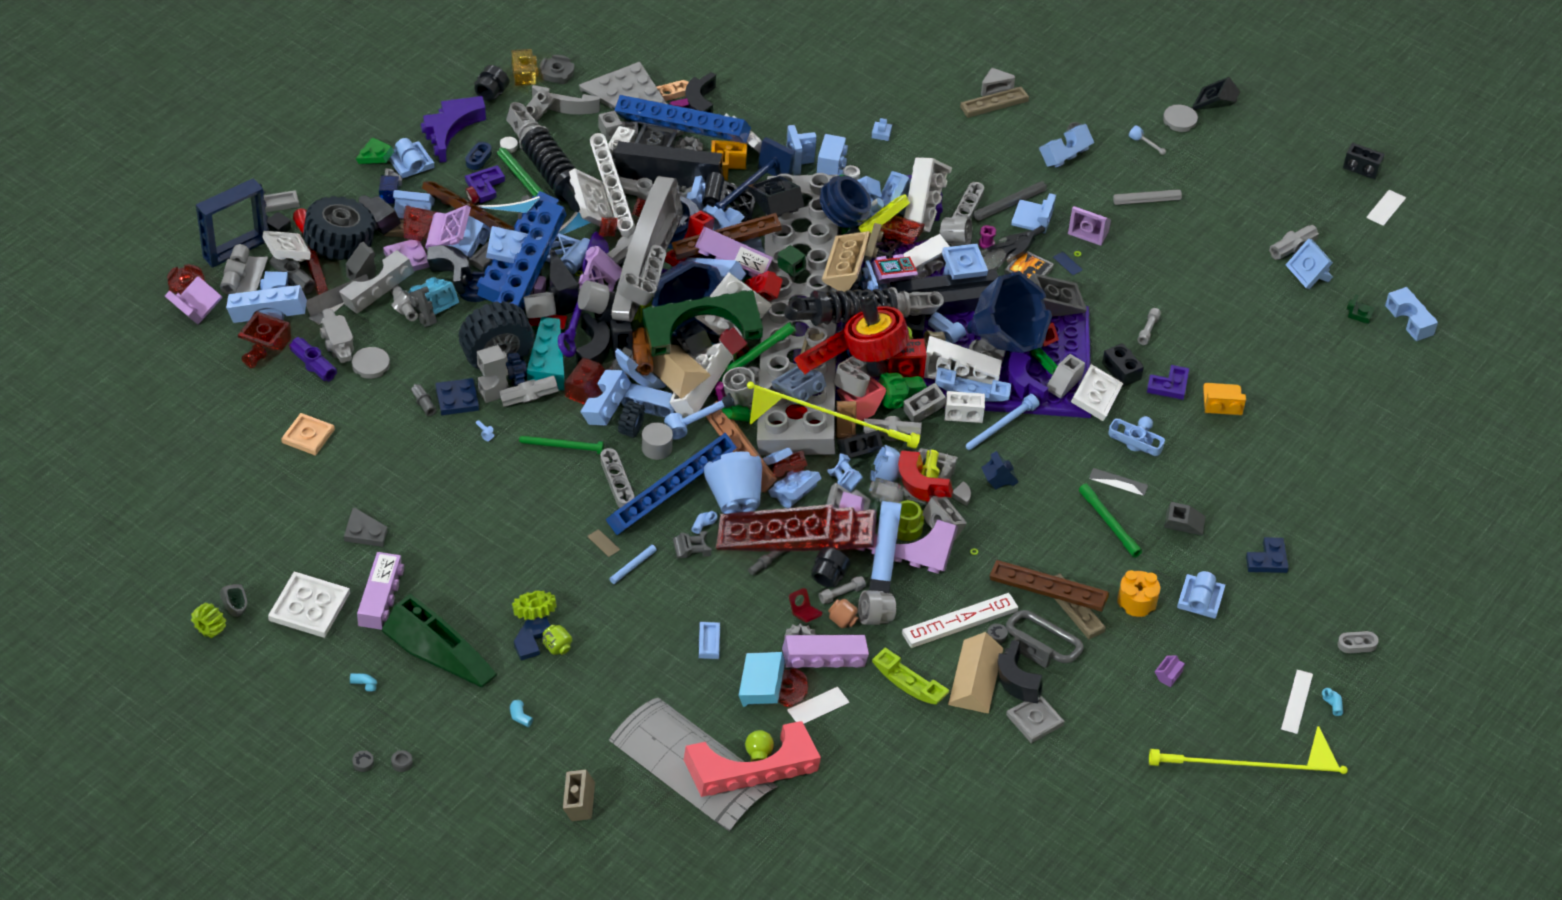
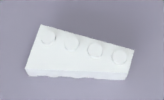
(925, 190)
(927, 256)
(714, 361)
(964, 361)

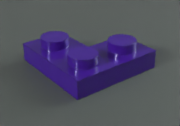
(483, 181)
(1172, 386)

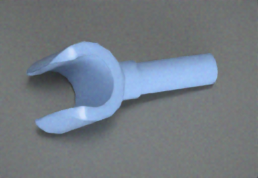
(487, 433)

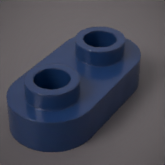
(478, 155)

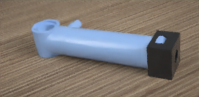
(885, 546)

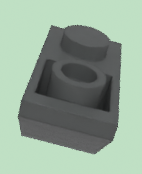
(361, 263)
(1184, 519)

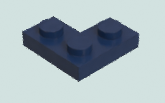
(1271, 560)

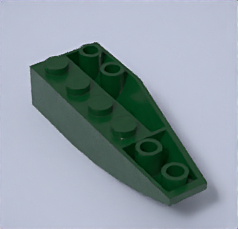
(435, 641)

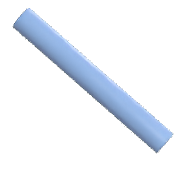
(632, 564)

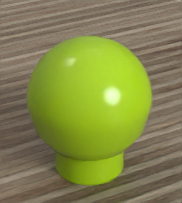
(759, 745)

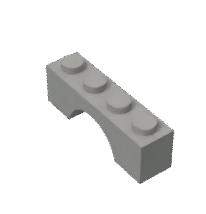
(361, 294)

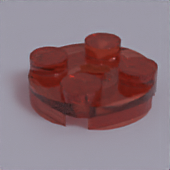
(176, 277)
(799, 688)

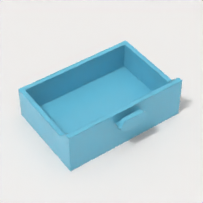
(761, 678)

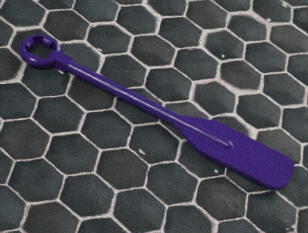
(569, 335)

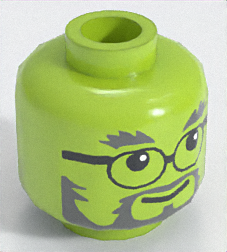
(557, 640)

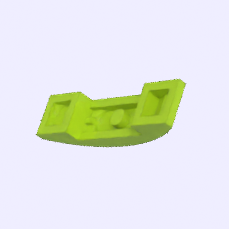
(907, 680)

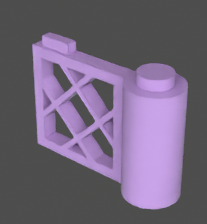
(442, 226)
(604, 268)

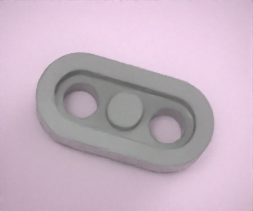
(1355, 642)

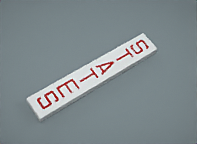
(959, 620)

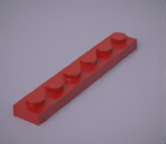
(822, 352)

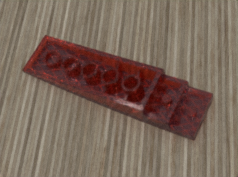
(797, 529)

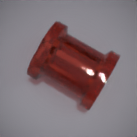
(254, 355)

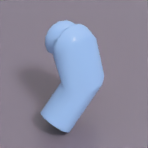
(703, 520)

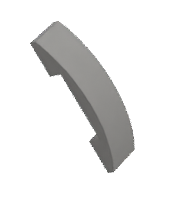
(571, 105)

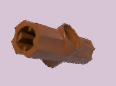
(642, 352)

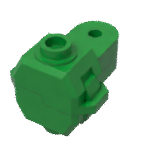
(899, 388)

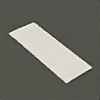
(1386, 207)
(818, 705)

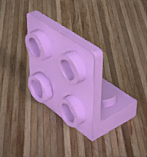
(195, 300)

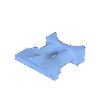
(851, 476)

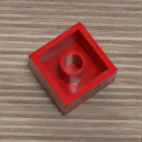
(910, 360)

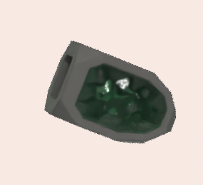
(234, 599)

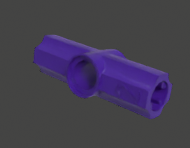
(313, 359)

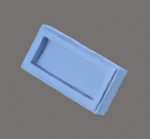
(777, 456)
(709, 640)

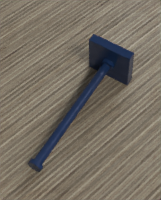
(773, 159)

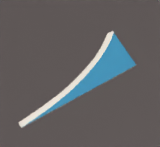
(523, 206)
(573, 223)

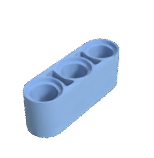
(654, 400)

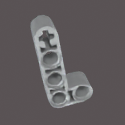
(642, 287)
(852, 377)

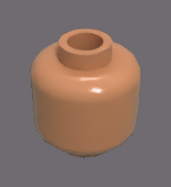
(843, 613)

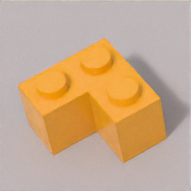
(733, 155)

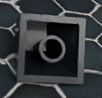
(1217, 95)

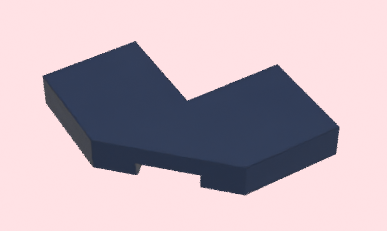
(525, 640)

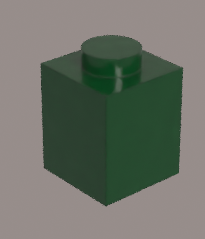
(791, 261)

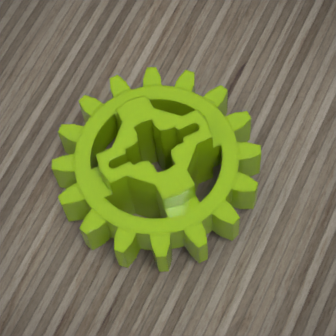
(534, 605)

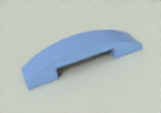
(629, 367)
(948, 381)

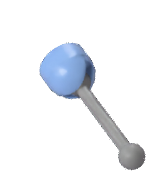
(1137, 133)

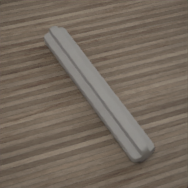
(1144, 197)

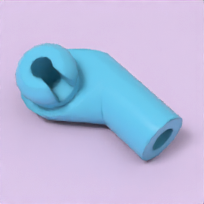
(364, 679)
(1334, 700)
(517, 713)

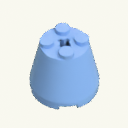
(735, 481)

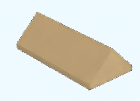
(845, 260)
(679, 371)
(976, 673)

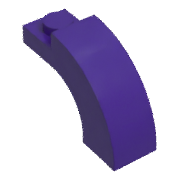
(1021, 382)

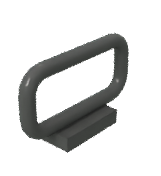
(1035, 649)

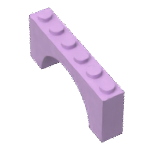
(929, 551)

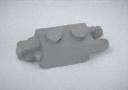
(337, 335)

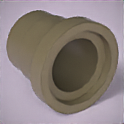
(940, 335)

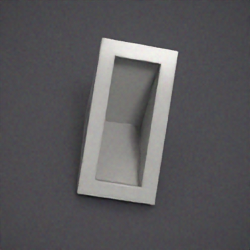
(996, 82)

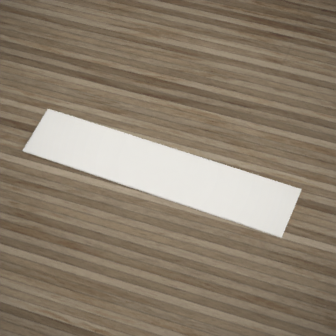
(1297, 701)

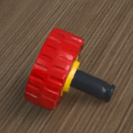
(875, 331)

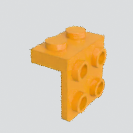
(1223, 399)

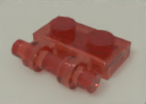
(794, 462)

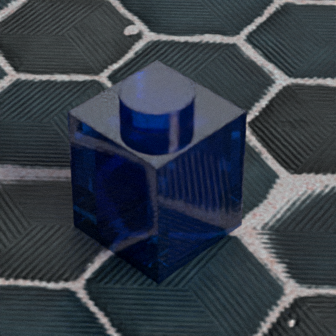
(387, 187)

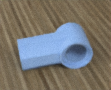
(952, 331)

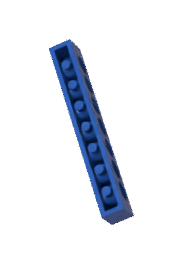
(683, 119)
(546, 212)
(497, 273)
(669, 484)

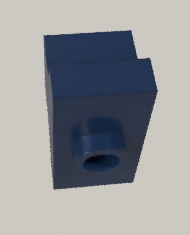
(999, 471)

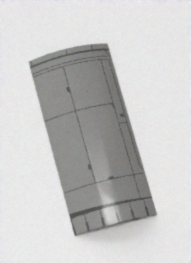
(657, 740)

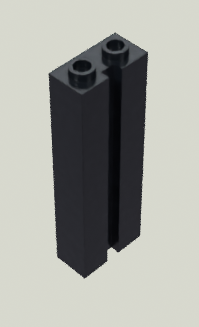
(651, 161)
(958, 294)

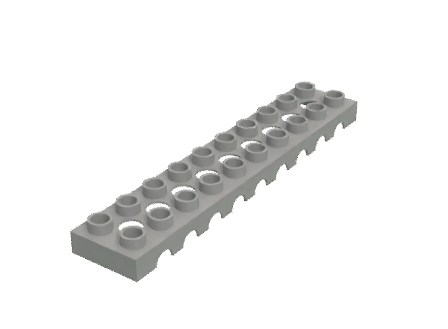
(798, 433)

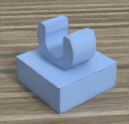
(882, 130)

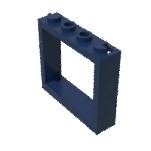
(205, 209)

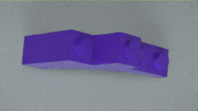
(450, 120)

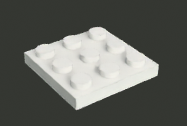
(591, 197)
(731, 285)
(309, 604)

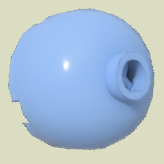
(886, 465)

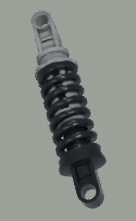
(544, 153)
(824, 310)

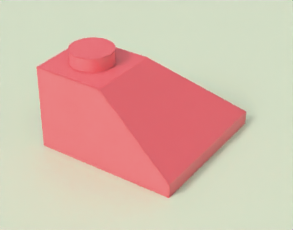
(867, 404)

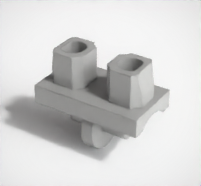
(539, 104)

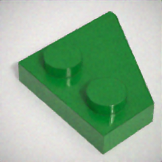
(375, 152)

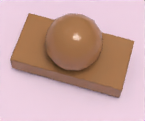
(844, 427)

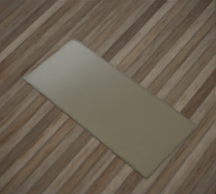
(603, 543)

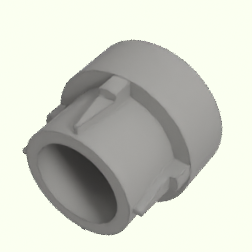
(957, 230)
(736, 382)
(876, 607)

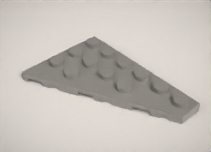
(628, 81)

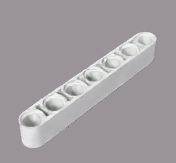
(612, 179)

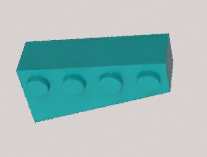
(546, 356)

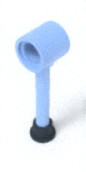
(678, 423)

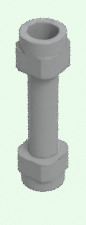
(1153, 317)
(856, 584)

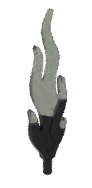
(1010, 248)

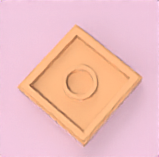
(308, 434)

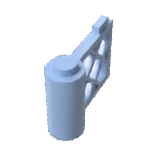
(573, 255)

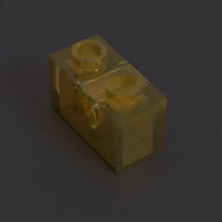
(524, 67)

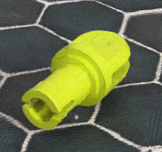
(930, 468)

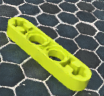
(885, 213)

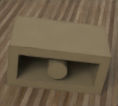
(578, 795)

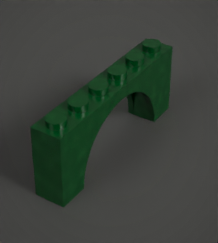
(737, 308)

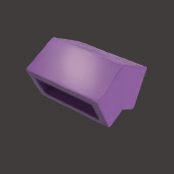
(1169, 670)

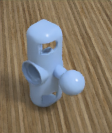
(1137, 437)

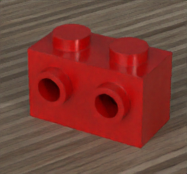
(766, 285)

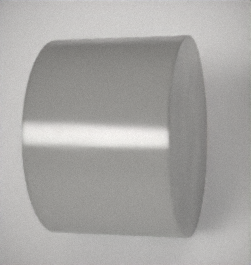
(593, 297)
(540, 305)
(657, 441)

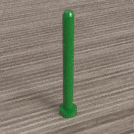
(563, 443)

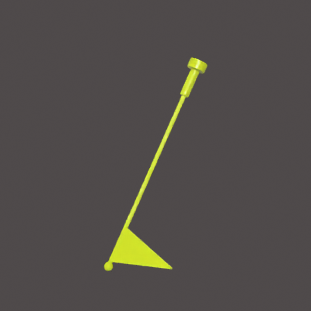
(764, 399)
(1319, 759)

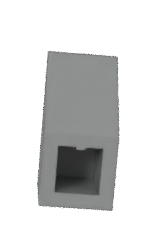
(1066, 376)

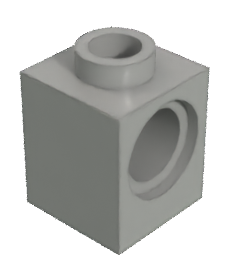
(608, 124)

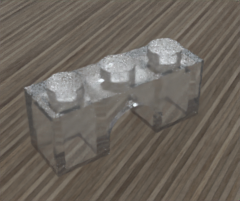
(886, 490)

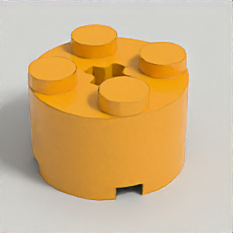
(1138, 593)

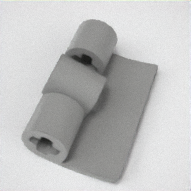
(242, 271)

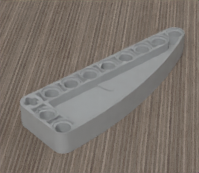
(655, 227)

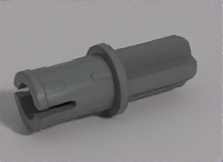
(423, 400)

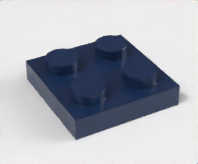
(457, 396)

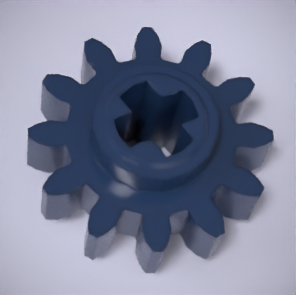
(516, 369)

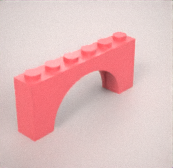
(717, 774)

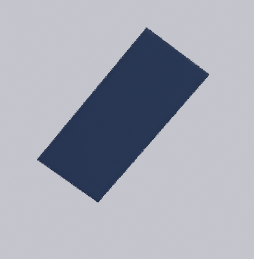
(1067, 263)

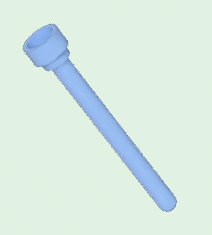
(1030, 403)

